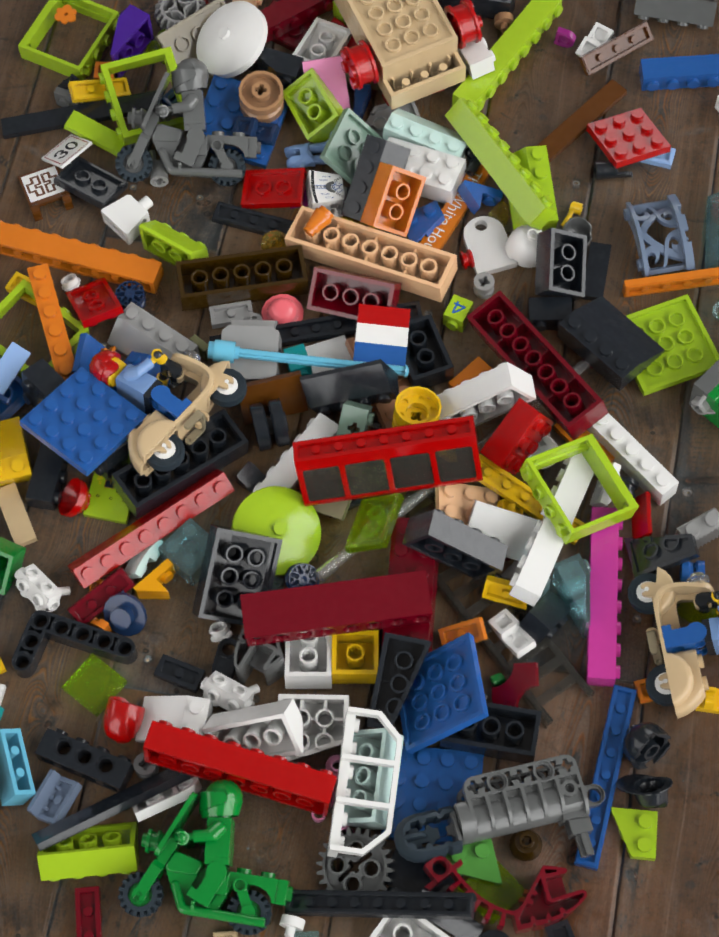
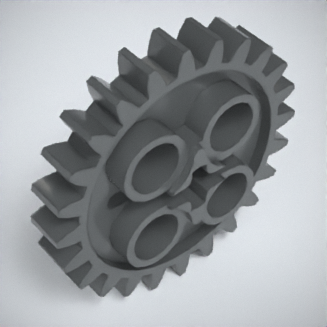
(366, 881)

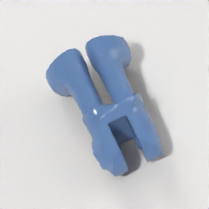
(301, 155)

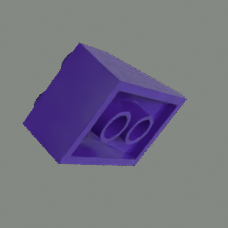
(131, 35)

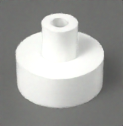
(292, 924)

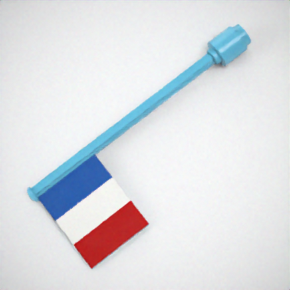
(379, 335)

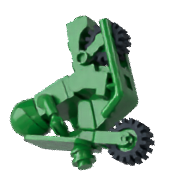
(202, 891)

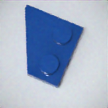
(424, 221)

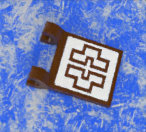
(41, 190)

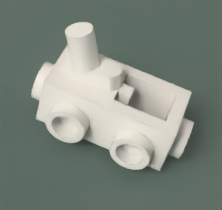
(39, 588)
(227, 692)

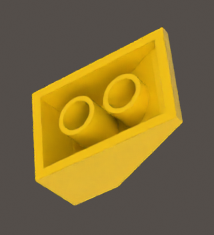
(14, 455)

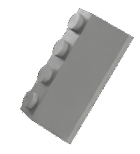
(142, 333)

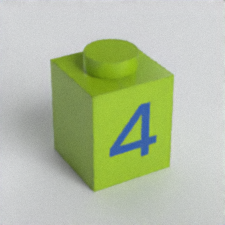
(456, 312)

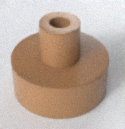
(503, 20)

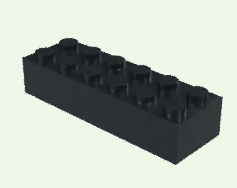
(39, 382)
(213, 450)

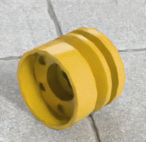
(416, 406)

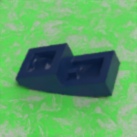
(265, 132)

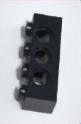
(114, 780)

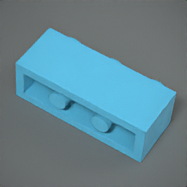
(15, 772)

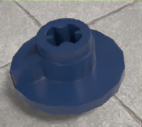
(125, 614)

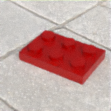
(273, 188)
(94, 302)

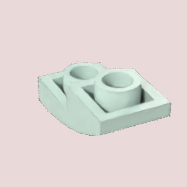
(138, 564)

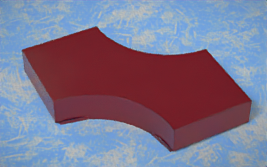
(523, 677)

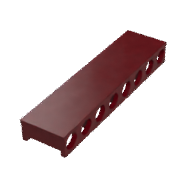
(335, 607)

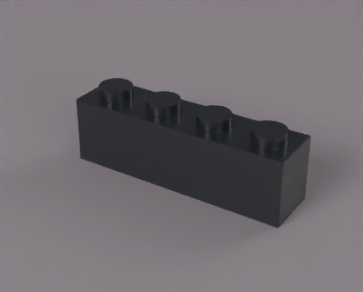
(47, 480)

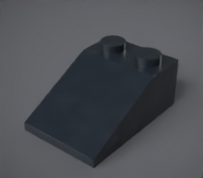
(281, 64)

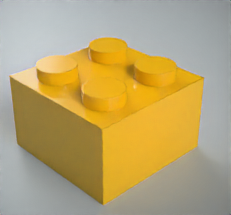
(355, 657)

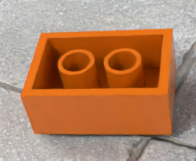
(393, 199)

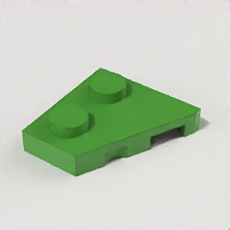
(478, 862)

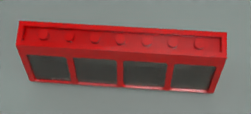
(388, 461)

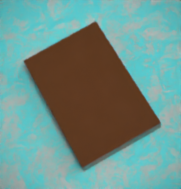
(282, 386)

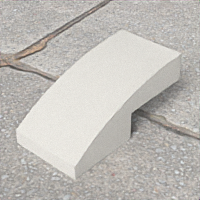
(596, 37)
(511, 634)

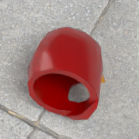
(122, 719)

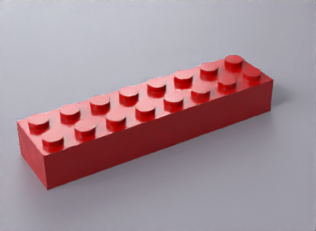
(249, 769)

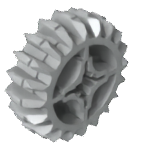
(173, 11)

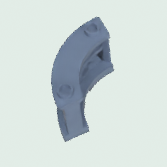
(646, 214)

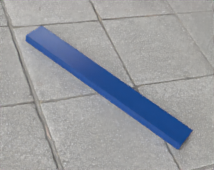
(608, 769)

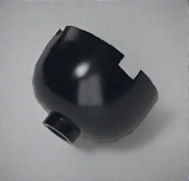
(644, 743)

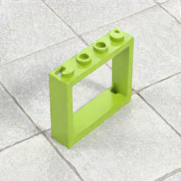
(44, 22)
(107, 69)
(25, 287)
(604, 472)

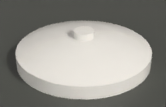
(232, 39)

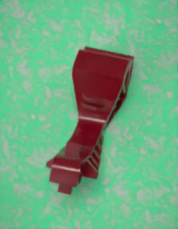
(540, 905)

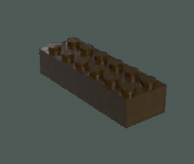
(241, 277)

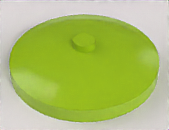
(281, 515)

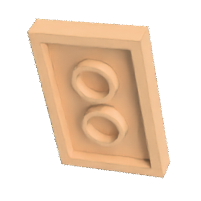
(459, 499)

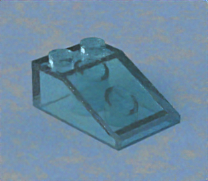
(572, 583)

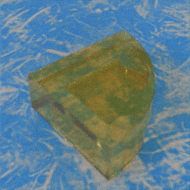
(500, 213)

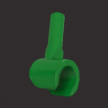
(497, 679)

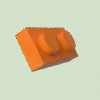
(473, 626)

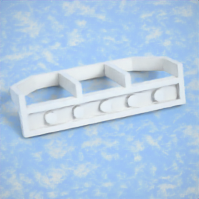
(345, 772)

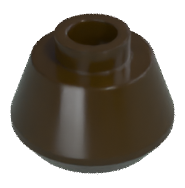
(525, 851)

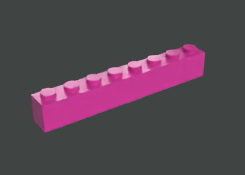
(604, 606)

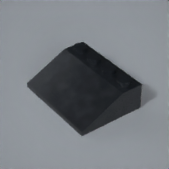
(608, 341)
(232, 566)

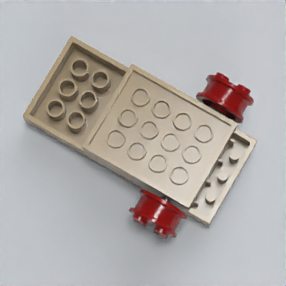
(407, 45)

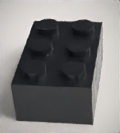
(561, 264)
(426, 354)

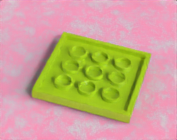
(685, 340)

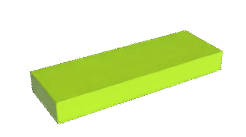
(94, 132)

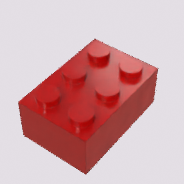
(517, 436)

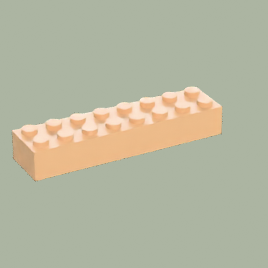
(376, 254)

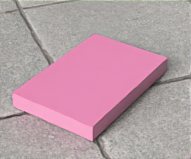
(332, 75)

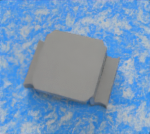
(255, 336)

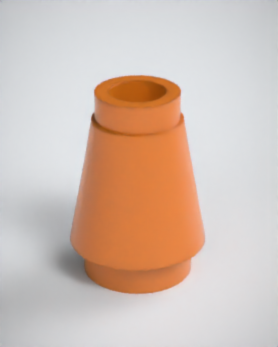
(319, 220)

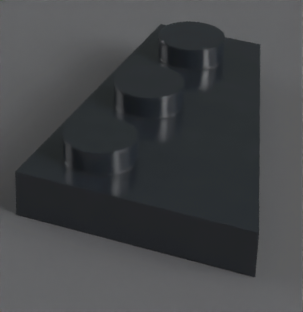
(661, 552)

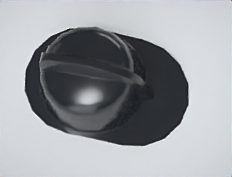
(648, 790)

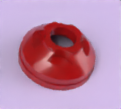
(74, 498)

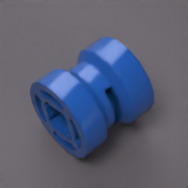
(686, 569)

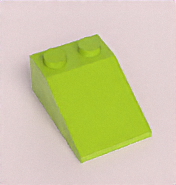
(313, 106)

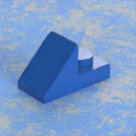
(475, 193)

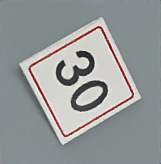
(67, 151)

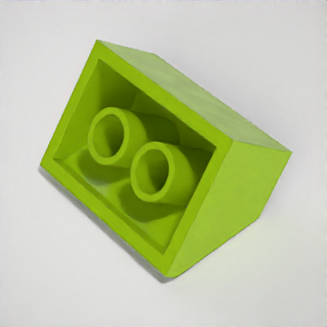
(169, 244)

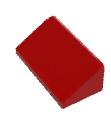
(642, 517)

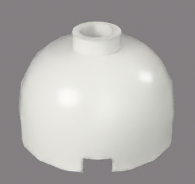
(523, 246)

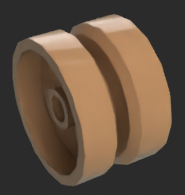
(261, 96)

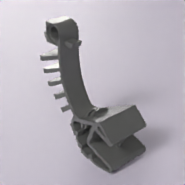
(264, 658)

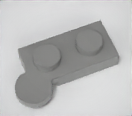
(222, 314)

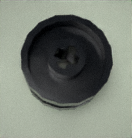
(272, 424)

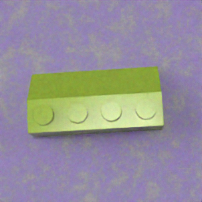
(537, 163)
(91, 853)

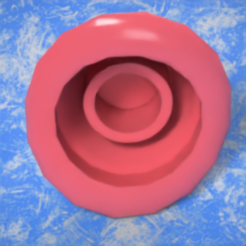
(282, 309)

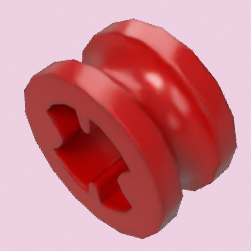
(466, 259)

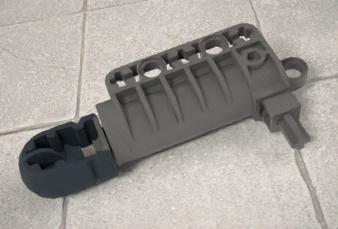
(505, 809)

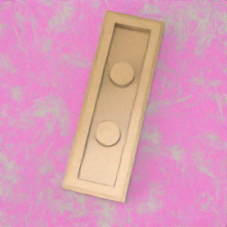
(16, 516)

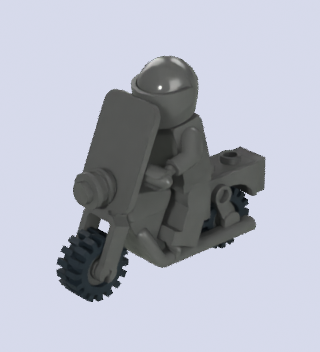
(180, 155)

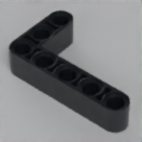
(69, 638)

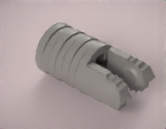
(159, 174)

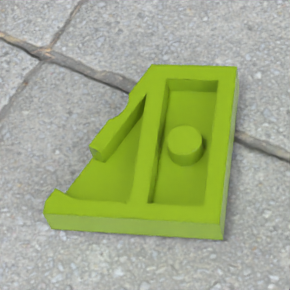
(638, 831)

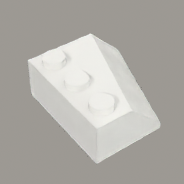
(322, 720)

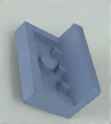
(54, 798)

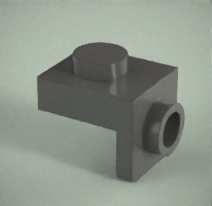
(63, 98)

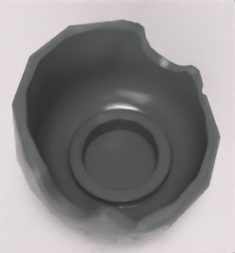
(580, 226)

